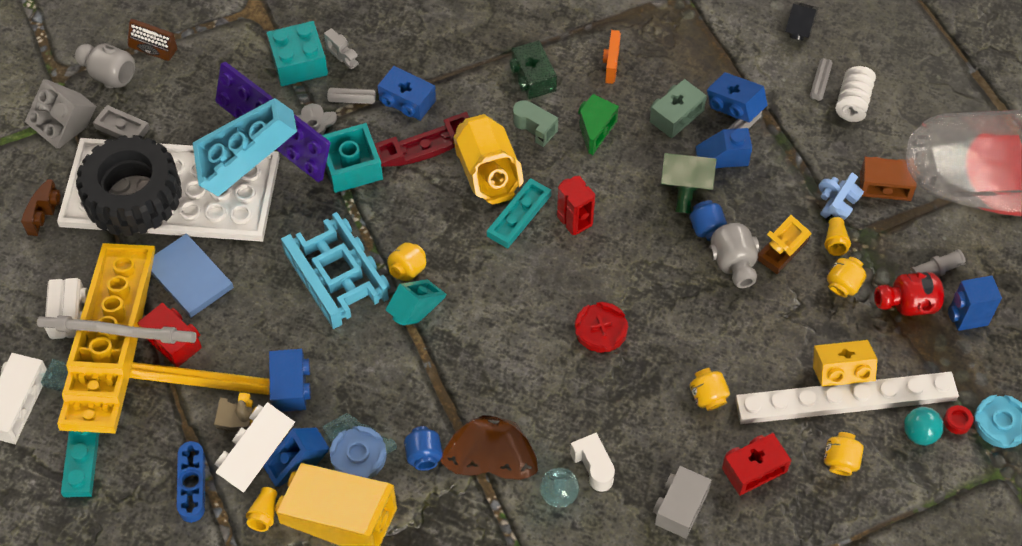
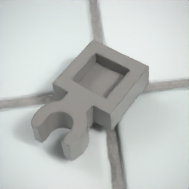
(339, 48)

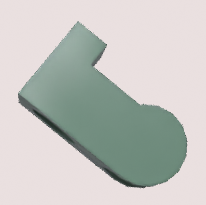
(535, 120)

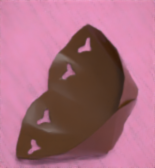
(490, 448)

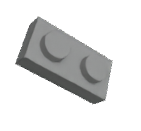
(120, 123)

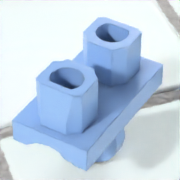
(837, 193)

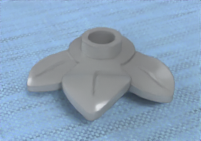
(316, 118)

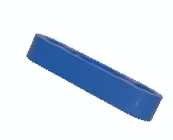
(198, 491)

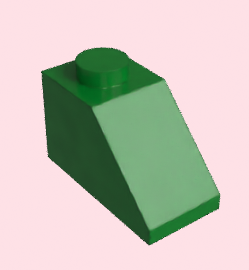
(596, 121)

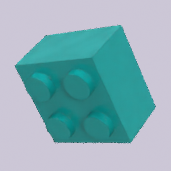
(297, 53)
(352, 158)

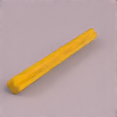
(200, 378)

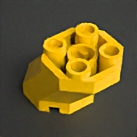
(488, 159)

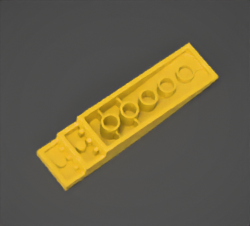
(102, 361)

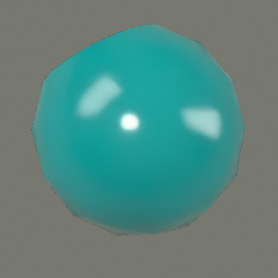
(923, 426)

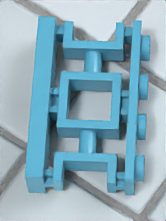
(317, 278)

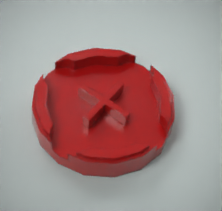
(601, 327)

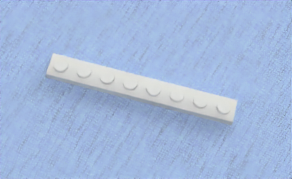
(846, 398)

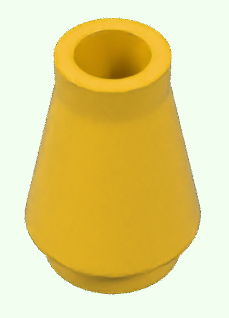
(837, 238)
(262, 511)

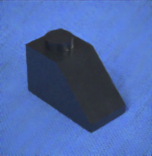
(801, 20)

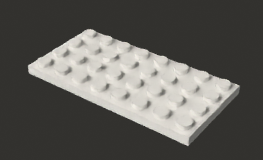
(234, 215)

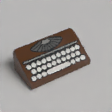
(151, 40)

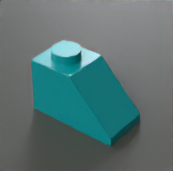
(414, 301)

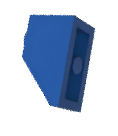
(728, 146)
(298, 447)

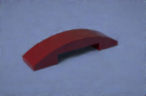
(420, 146)

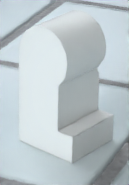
(596, 461)

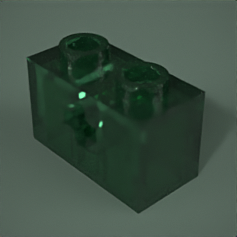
(533, 70)

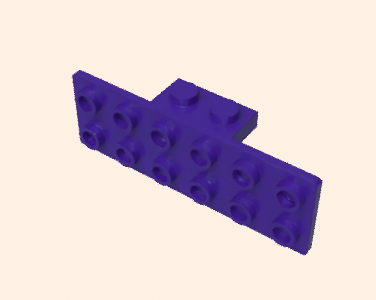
(240, 95)

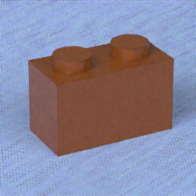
(886, 179)

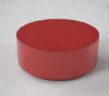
(958, 419)

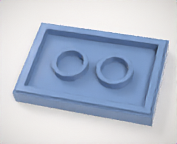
(189, 275)

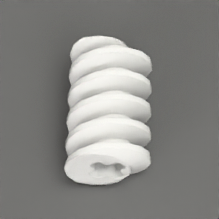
(855, 93)

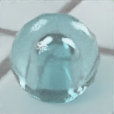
(559, 487)

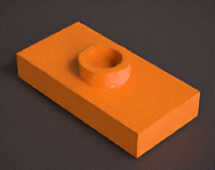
(611, 55)

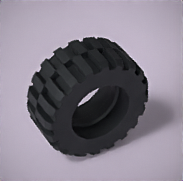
(124, 159)

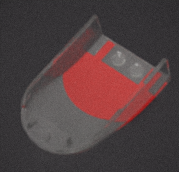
(970, 159)

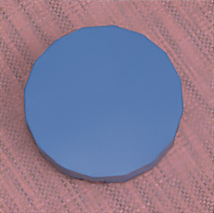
(358, 452)

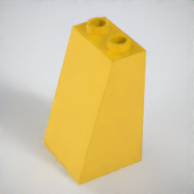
(337, 506)

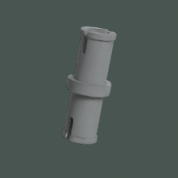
(940, 265)

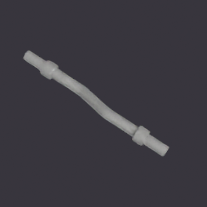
(166, 334)

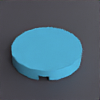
(999, 421)

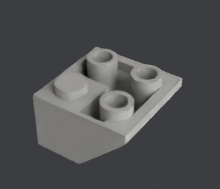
(59, 113)

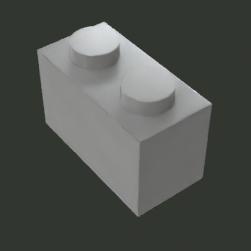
(682, 502)

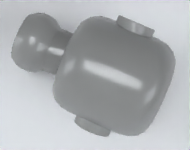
(106, 64)
(736, 253)

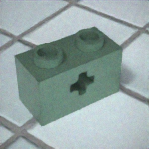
(677, 108)

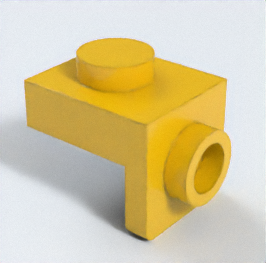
(788, 236)

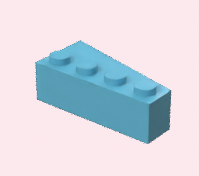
(241, 145)

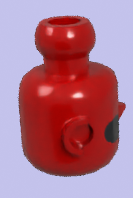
(912, 294)

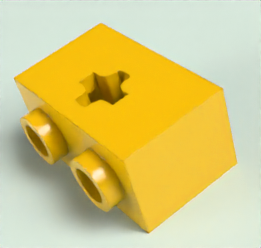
(845, 363)

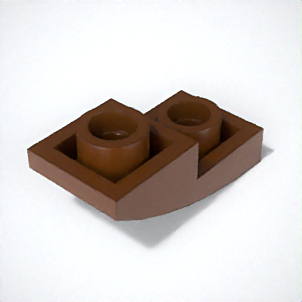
(41, 204)

